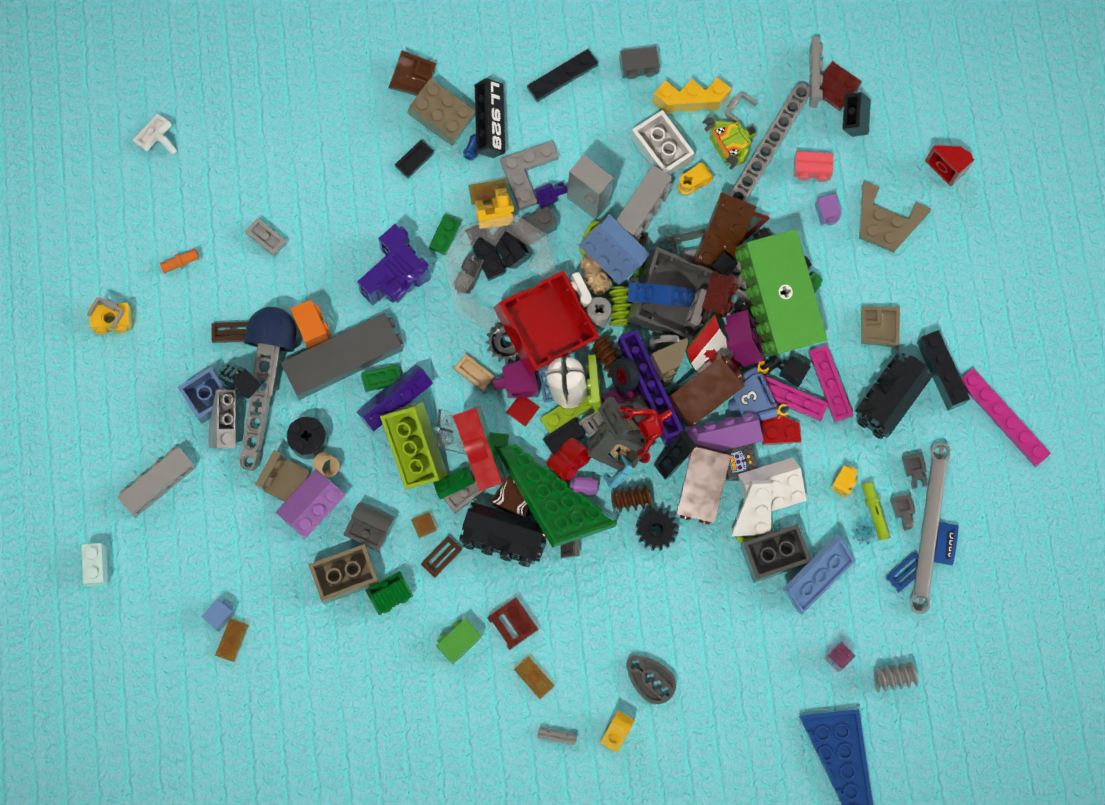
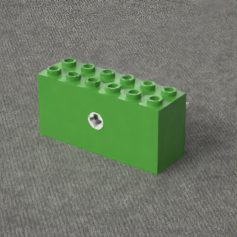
(780, 293)

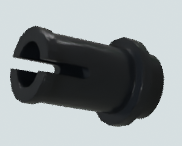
(773, 362)

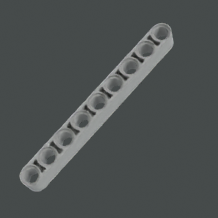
(770, 146)

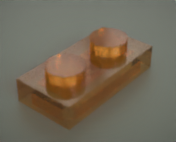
(232, 640)

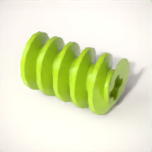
(619, 306)

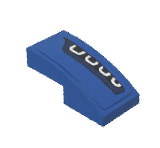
(946, 543)

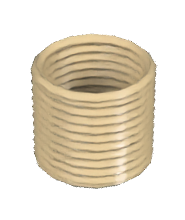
(333, 467)

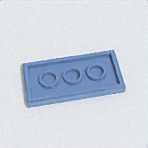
(819, 574)

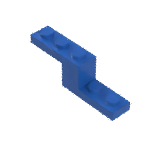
(660, 294)

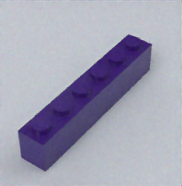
(650, 384)

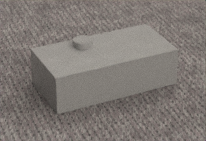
(589, 187)

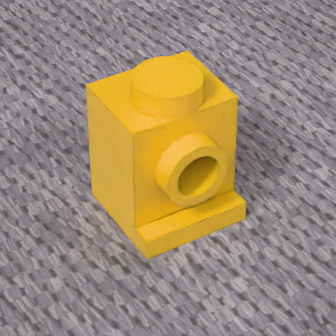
(845, 480)

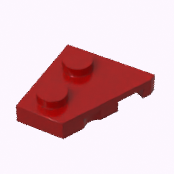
(780, 431)

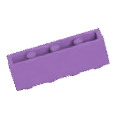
(727, 433)

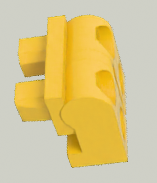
(500, 206)

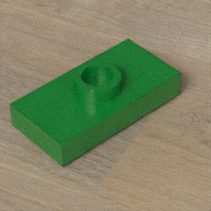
(380, 378)

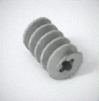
(599, 312)
(895, 675)

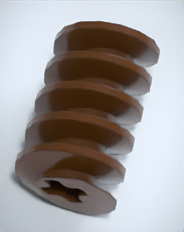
(606, 353)
(631, 498)

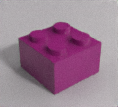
(743, 338)

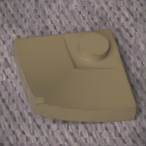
(880, 326)

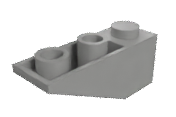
(223, 420)

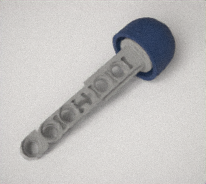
(271, 332)

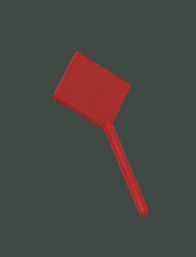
(522, 410)

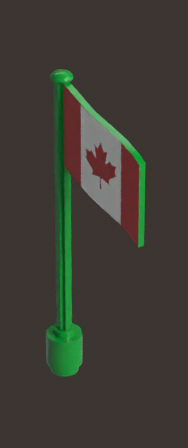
(712, 341)

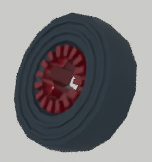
(624, 375)

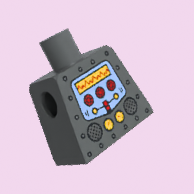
(741, 461)

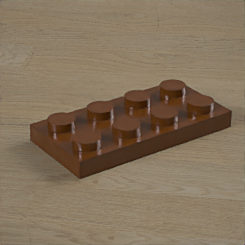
(724, 230)

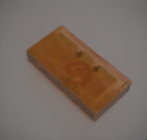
(485, 191)
(534, 677)

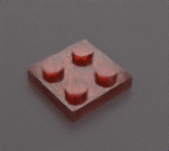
(836, 84)

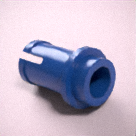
(470, 151)

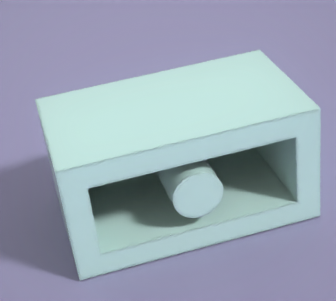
(94, 565)

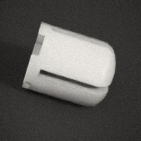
(573, 380)

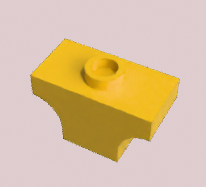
(617, 731)

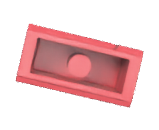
(813, 165)

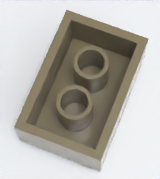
(441, 112)
(343, 574)

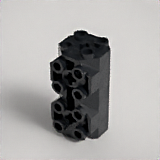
(893, 395)
(503, 534)

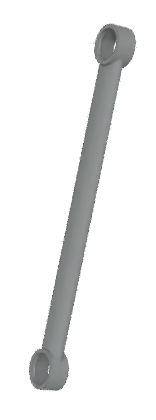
(930, 528)

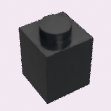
(793, 370)

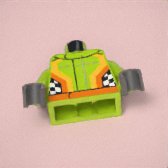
(730, 140)

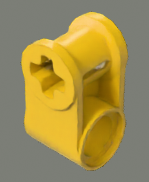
(697, 177)

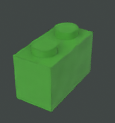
(458, 640)

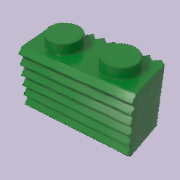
(389, 593)

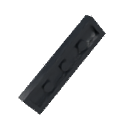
(562, 75)

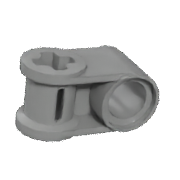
(595, 421)

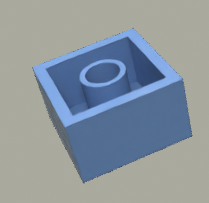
(200, 393)

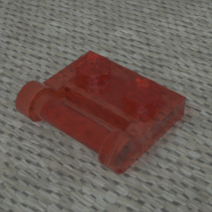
(518, 620)

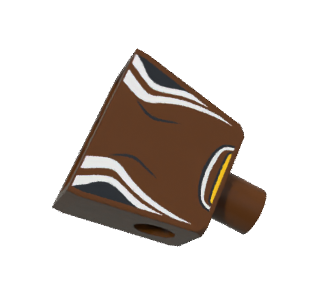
(510, 499)

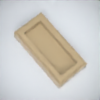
(474, 373)

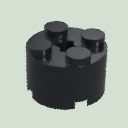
(299, 430)

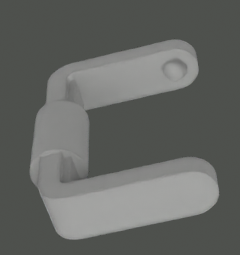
(734, 102)
(111, 305)

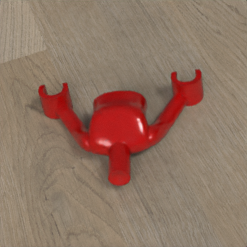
(650, 426)

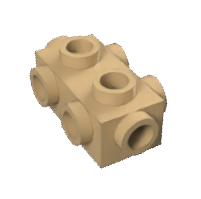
(594, 276)

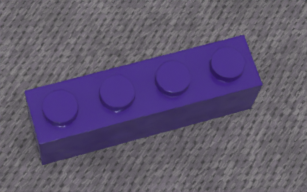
(395, 396)

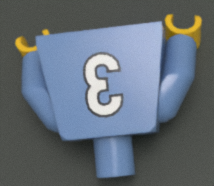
(756, 396)

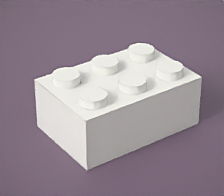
(662, 144)
(785, 479)

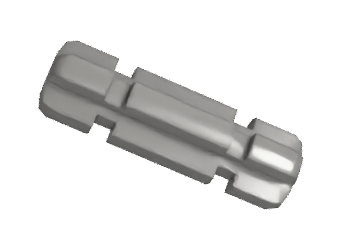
(557, 736)

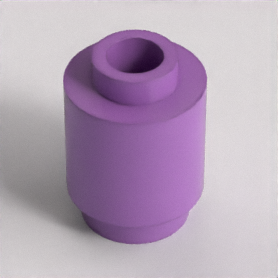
(584, 485)

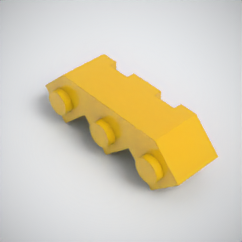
(691, 97)

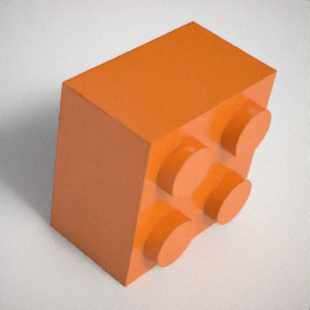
(308, 319)

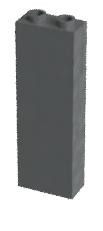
(342, 356)

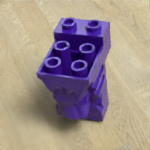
(396, 271)

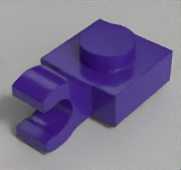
(547, 194)

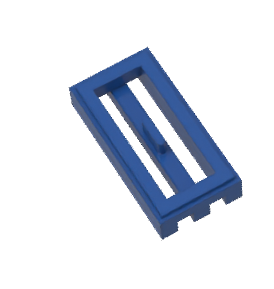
(894, 583)

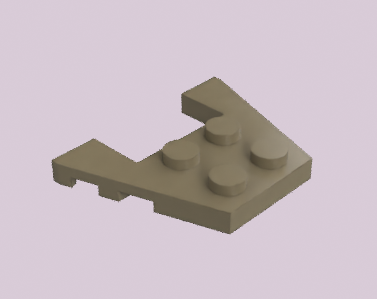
(885, 227)

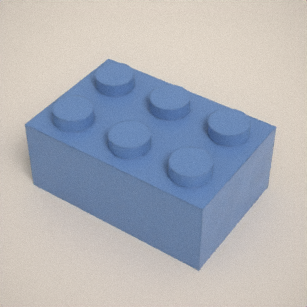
(614, 249)

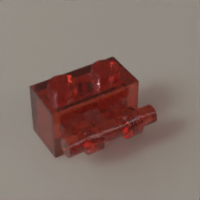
(719, 295)

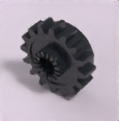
(497, 345)
(656, 519)

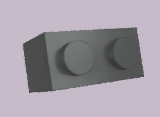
(639, 62)

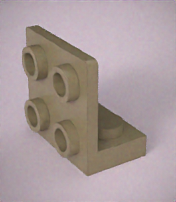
(281, 477)

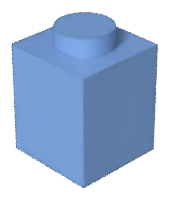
(218, 614)

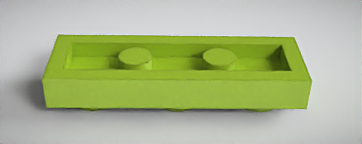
(593, 383)
(560, 416)

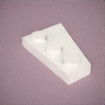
(756, 510)

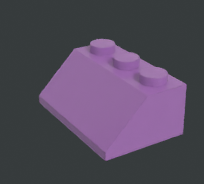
(310, 504)

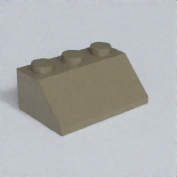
(668, 361)

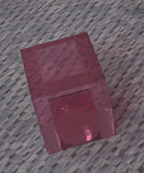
(839, 656)

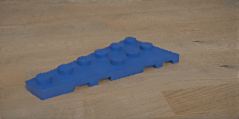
(841, 750)

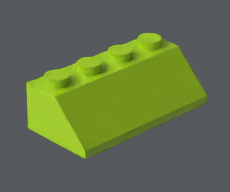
(414, 445)

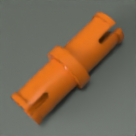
(179, 260)

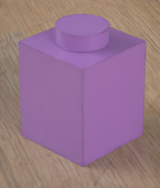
(828, 209)

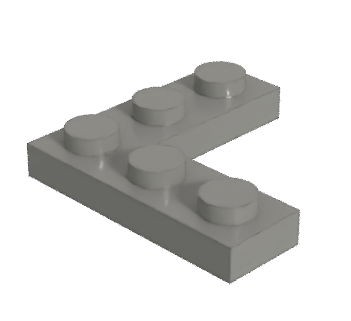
(516, 165)

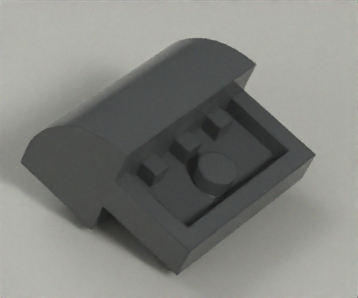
(369, 526)

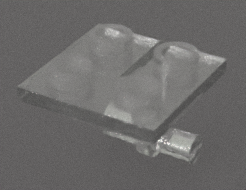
(447, 433)

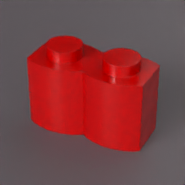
(569, 459)

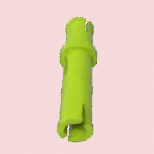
(872, 502)

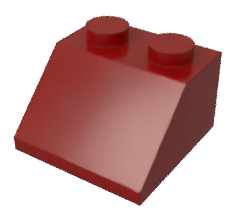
(949, 162)

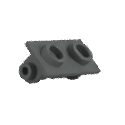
(472, 267)

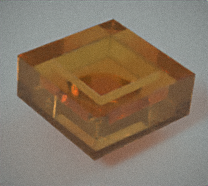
(424, 525)

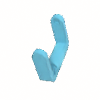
(621, 476)

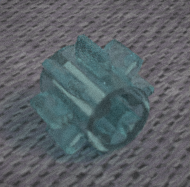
(862, 527)

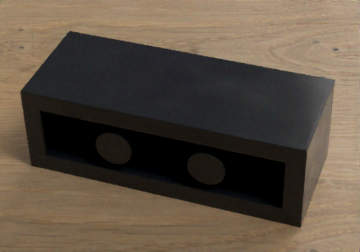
(239, 379)

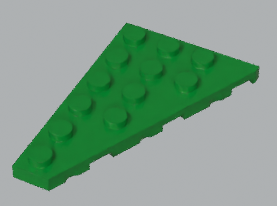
(557, 508)

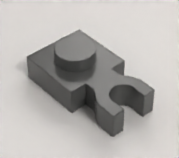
(914, 467)

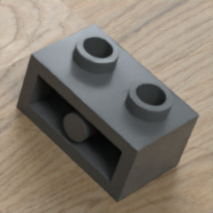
(542, 220)

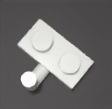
(154, 131)

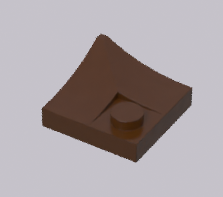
(411, 73)

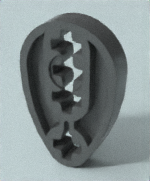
(660, 673)

